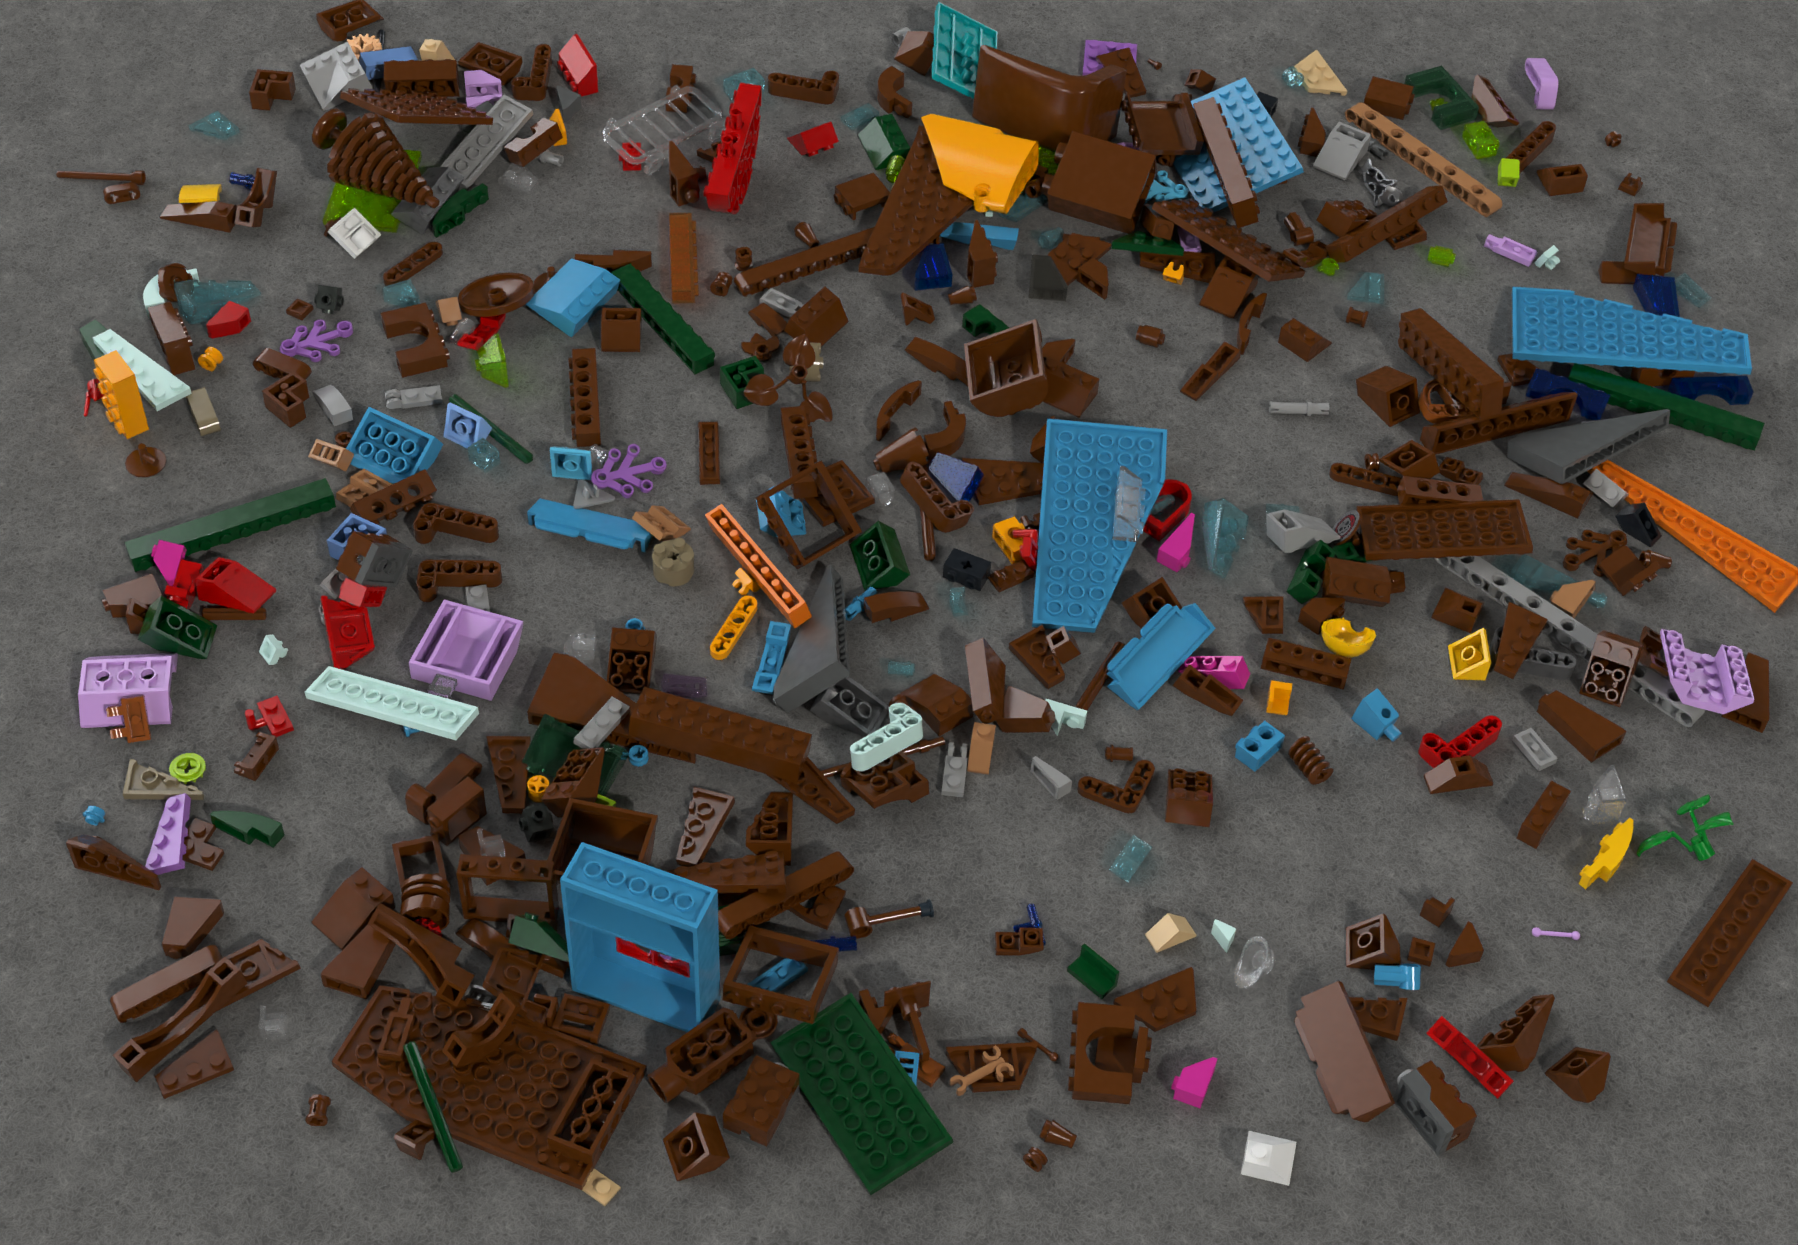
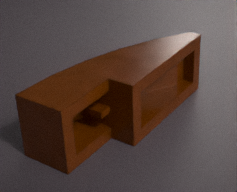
(894, 605)
(1207, 691)

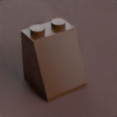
(1390, 394)

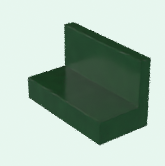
(1094, 972)

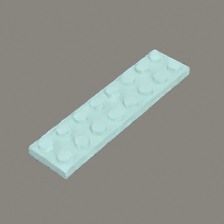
(392, 703)

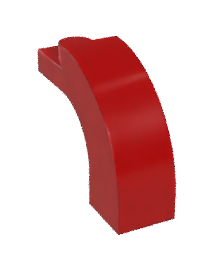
(184, 586)

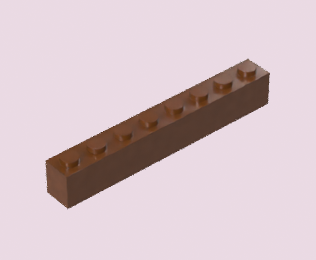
(1386, 224)

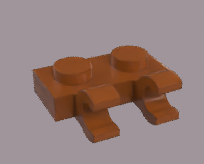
(135, 719)

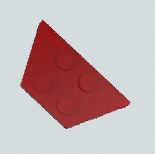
(347, 632)

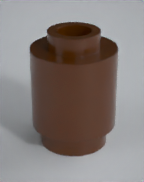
(1150, 336)

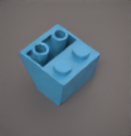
(790, 512)

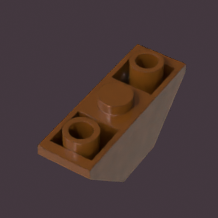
(1458, 774)

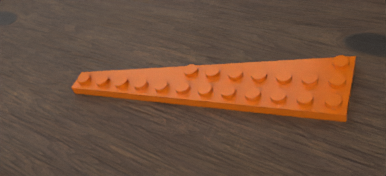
(1739, 559)

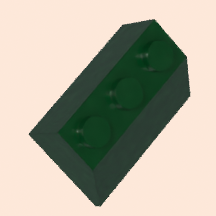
(882, 140)
(879, 557)

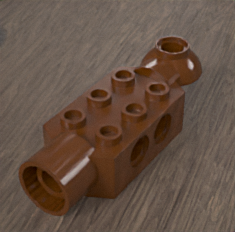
(710, 1051)

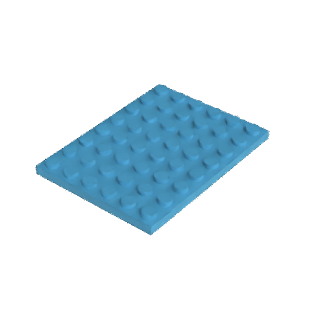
(1257, 140)

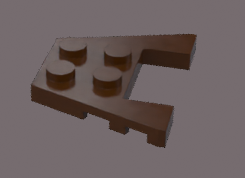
(516, 972)

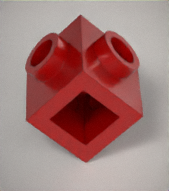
(633, 152)

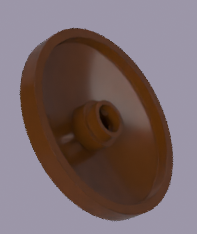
(496, 294)

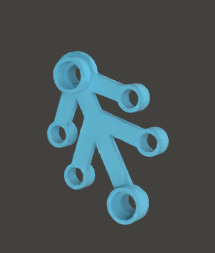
(1172, 191)

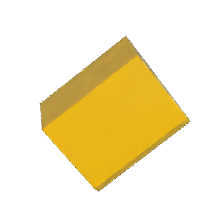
(1470, 657)

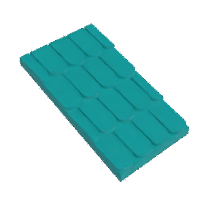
(958, 48)

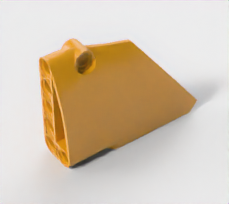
(981, 161)

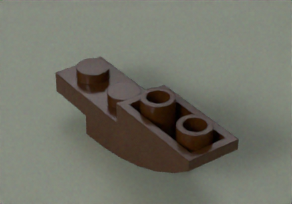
(639, 259)

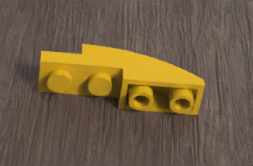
(1610, 854)

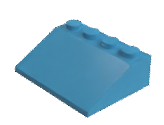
(574, 295)
(391, 447)

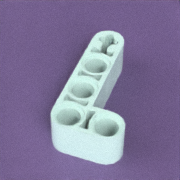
(901, 732)

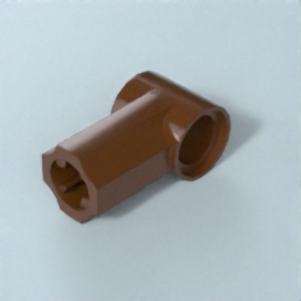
(1298, 231)

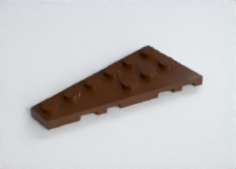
(1007, 480)
(740, 874)

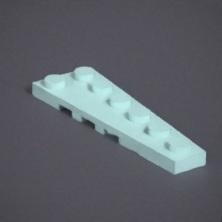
(153, 381)

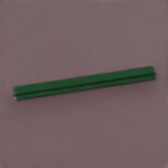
(496, 433)
(433, 1107)

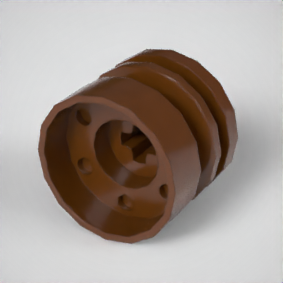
(426, 898)

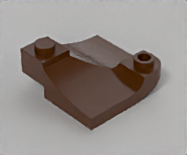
(887, 781)

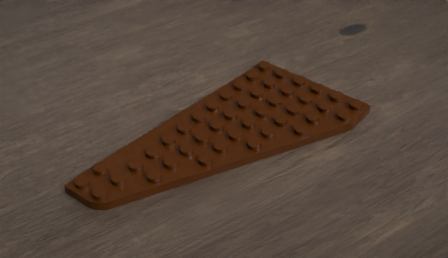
(913, 213)

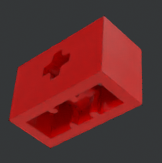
(362, 594)

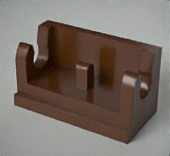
(258, 757)

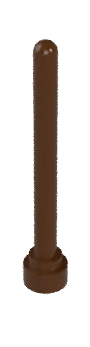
(136, 177)

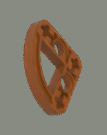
(1441, 412)

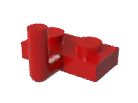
(1029, 548)
(272, 715)

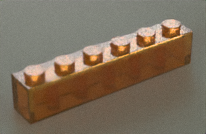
(682, 259)

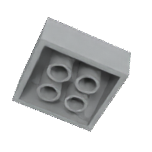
(334, 73)

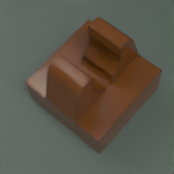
(1631, 185)

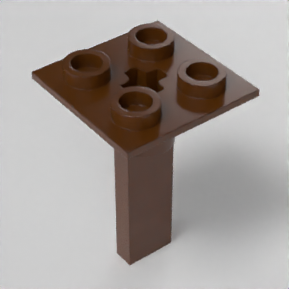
(908, 1002)

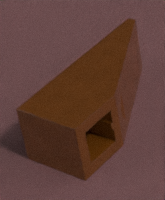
(1312, 135)

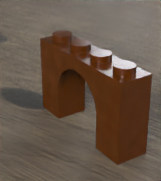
(417, 320)
(1088, 1081)

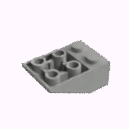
(1342, 150)
(1297, 531)

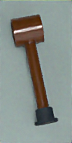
(860, 922)

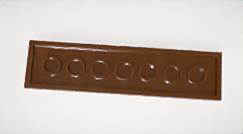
(1729, 933)

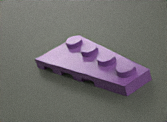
(168, 843)

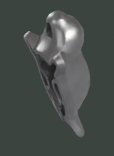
(1380, 185)

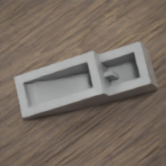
(333, 405)

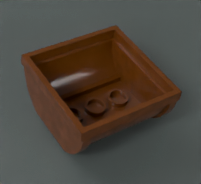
(1007, 370)
(605, 827)

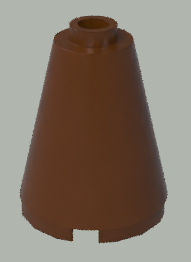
(901, 452)

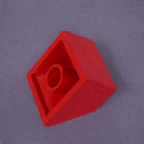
(814, 139)

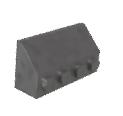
(444, 183)

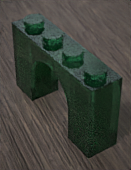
(1439, 81)

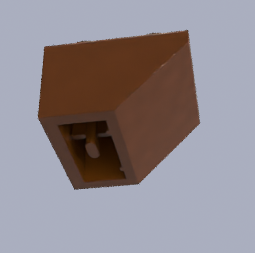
(1563, 179)
(621, 329)

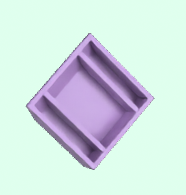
(467, 646)

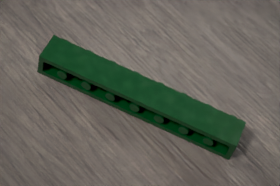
(664, 319)

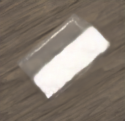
(1128, 506)

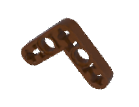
(1120, 795)

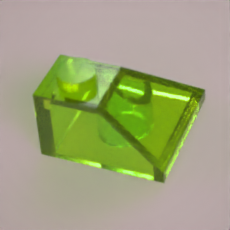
(492, 362)

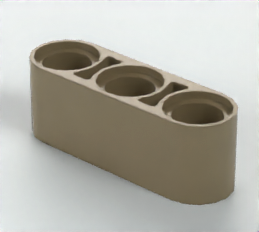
(203, 412)

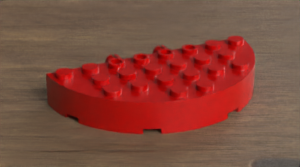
(736, 152)

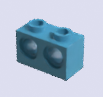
(1259, 745)

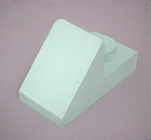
(1068, 715)

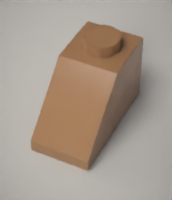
(449, 311)
(1573, 596)
(981, 748)

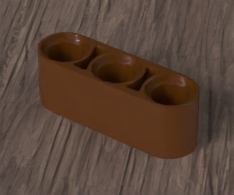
(279, 365)

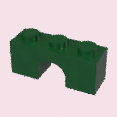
(981, 320)
(1306, 579)

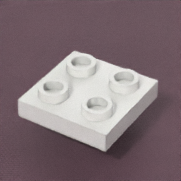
(354, 233)

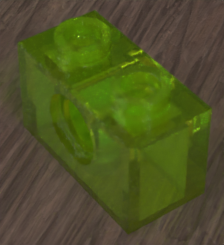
(1480, 139)

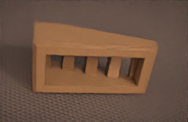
(342, 459)

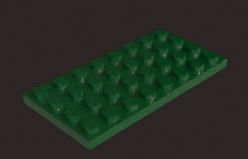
(862, 1093)

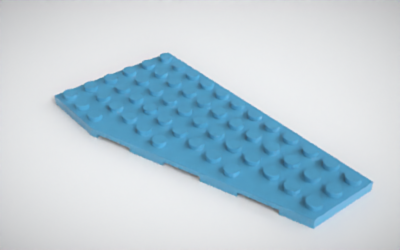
(1582, 330)
(1075, 544)

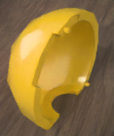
(1344, 640)

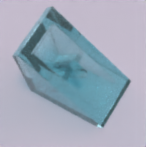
(401, 294)

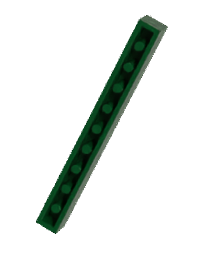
(1683, 411)
(236, 522)

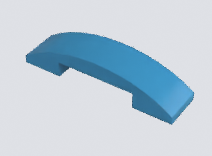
(772, 657)

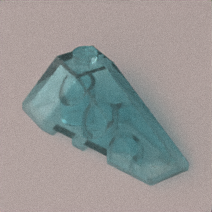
(203, 300)
(1222, 528)

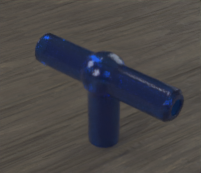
(1034, 920)

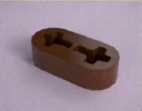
(121, 193)

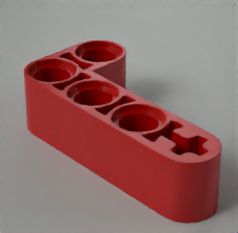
(1469, 743)

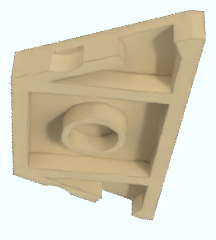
(1319, 76)

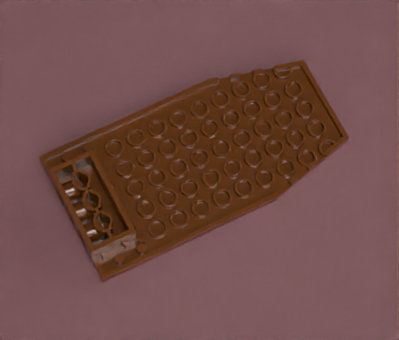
(528, 1101)

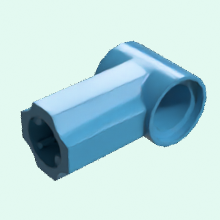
(1405, 976)

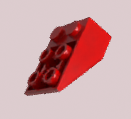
(232, 586)

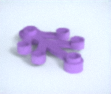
(293, 347)
(626, 473)

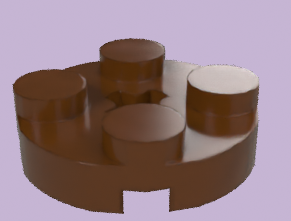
(166, 280)

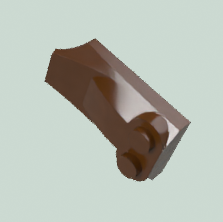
(346, 18)
(493, 61)

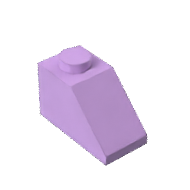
(481, 83)

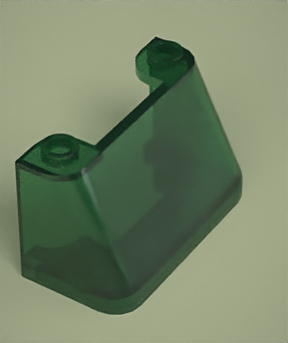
(553, 744)

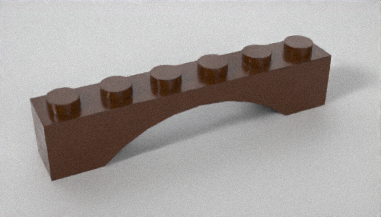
(146, 1051)

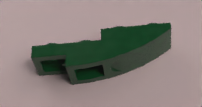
(455, 208)

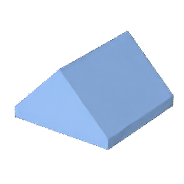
(464, 426)

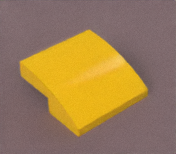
(200, 193)

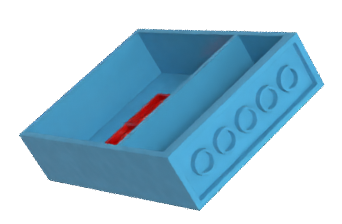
(625, 902)

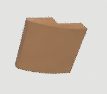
(361, 485)
(661, 523)

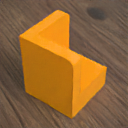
(1278, 697)

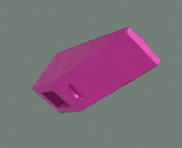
(1227, 669)

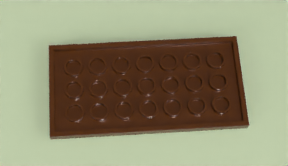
(1229, 240)
(1444, 530)

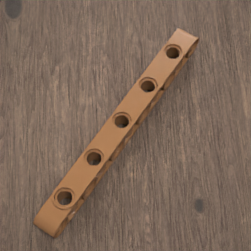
(1424, 159)

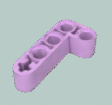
(1544, 81)

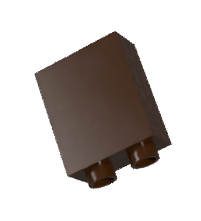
(1100, 182)

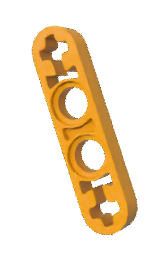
(732, 627)

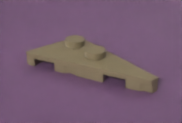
(155, 785)

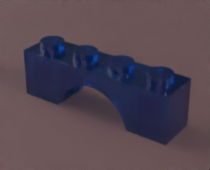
(1733, 389)
(1590, 401)

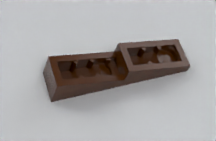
(1209, 373)

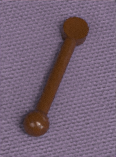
(1023, 1034)

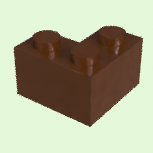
(270, 86)
(286, 398)

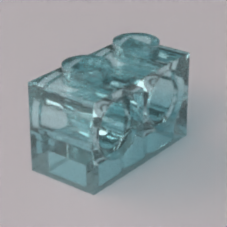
(749, 77)

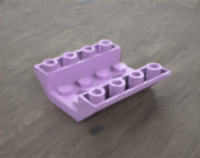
(125, 681)
(1707, 681)

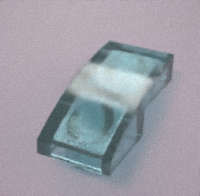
(1130, 858)

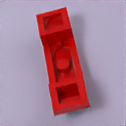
(486, 329)
(1470, 1057)

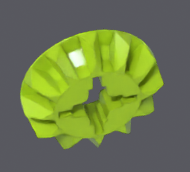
(181, 762)

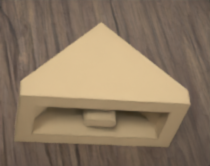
(1169, 932)

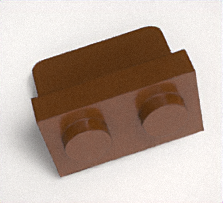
(1627, 571)
(1124, 1054)

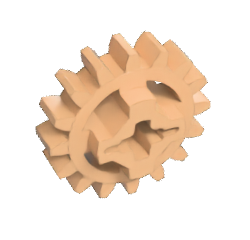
(364, 44)

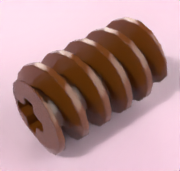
(1310, 761)

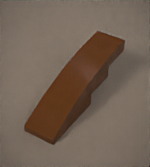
(937, 359)

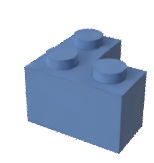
(338, 540)

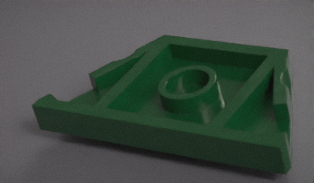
(1142, 242)

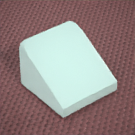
(1223, 934)

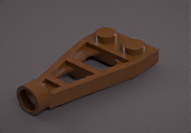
(823, 909)

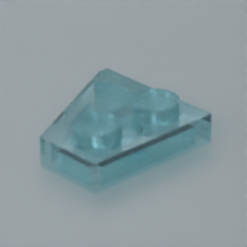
(216, 126)

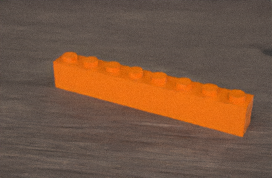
(758, 566)

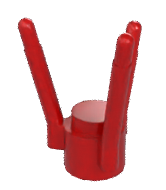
(93, 392)

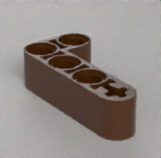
(534, 87)
(805, 89)
(933, 502)
(453, 521)
(455, 574)
(421, 798)

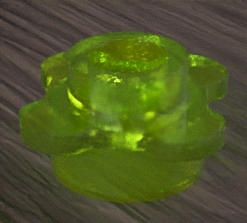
(1328, 266)

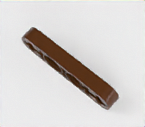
(429, 252)
(1368, 478)

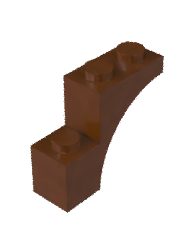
(260, 197)

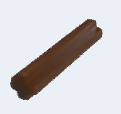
(233, 614)

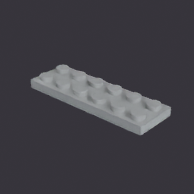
(488, 141)

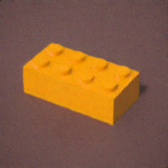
(120, 394)

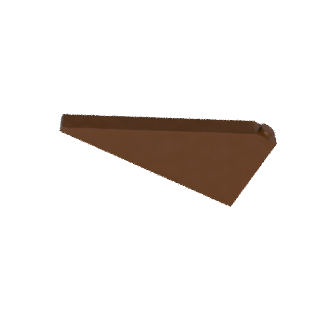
(577, 693)

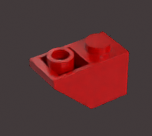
(229, 320)

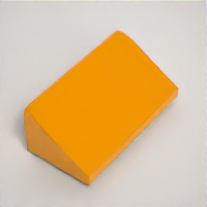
(556, 117)

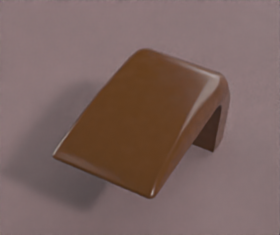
(1046, 103)

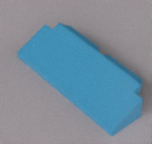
(587, 523)
(1164, 646)

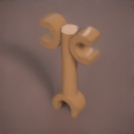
(993, 1063)

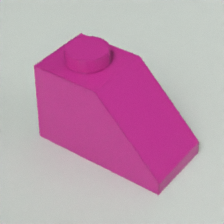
(167, 558)
(1194, 1082)

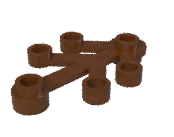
(1614, 540)

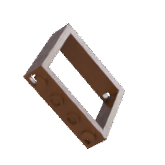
(835, 502)
(506, 869)
(787, 947)

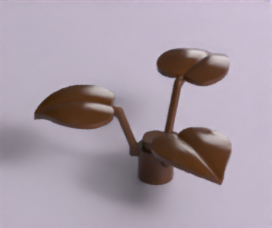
(801, 355)

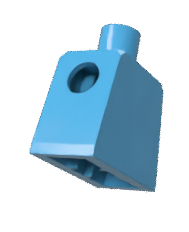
(1377, 716)

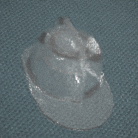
(1254, 962)

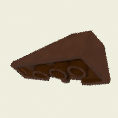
(203, 214)
(1563, 497)
(773, 826)
(102, 858)
(1520, 1036)

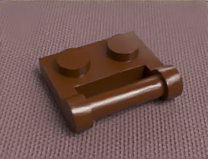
(584, 1012)

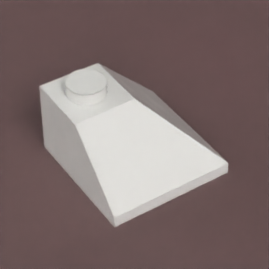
(1268, 1158)

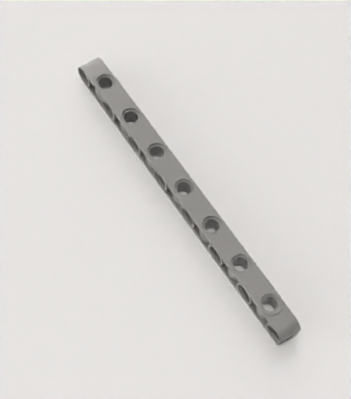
(1567, 631)

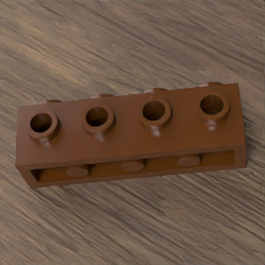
(1306, 663)

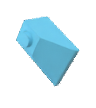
(571, 463)

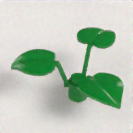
(1699, 843)

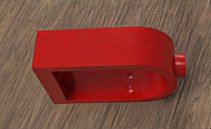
(1159, 529)

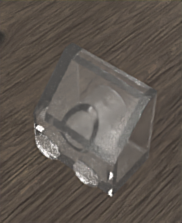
(1605, 800)

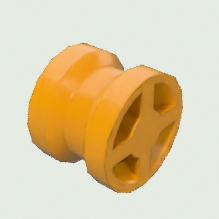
(210, 359)
(533, 786)

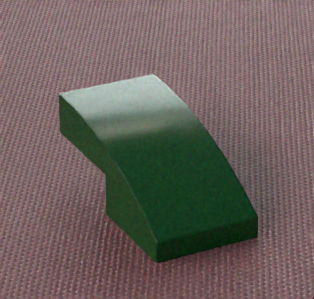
(1350, 552)

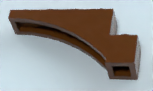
(428, 950)

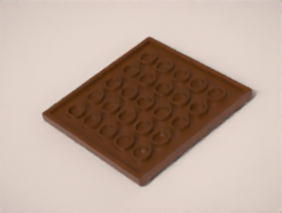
(416, 107)

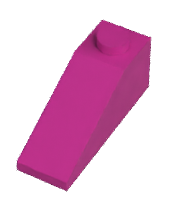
(1176, 549)

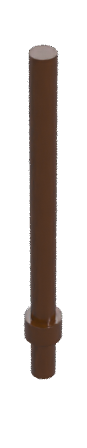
(922, 746)

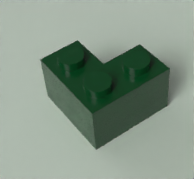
(735, 378)

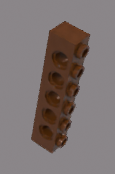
(585, 397)
(799, 449)

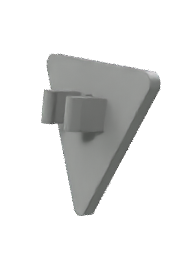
(590, 495)

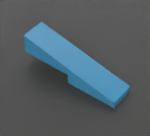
(999, 236)

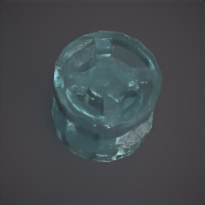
(1292, 77)

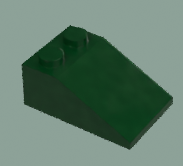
(176, 630)

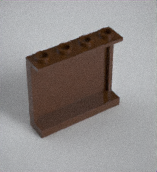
(1163, 126)

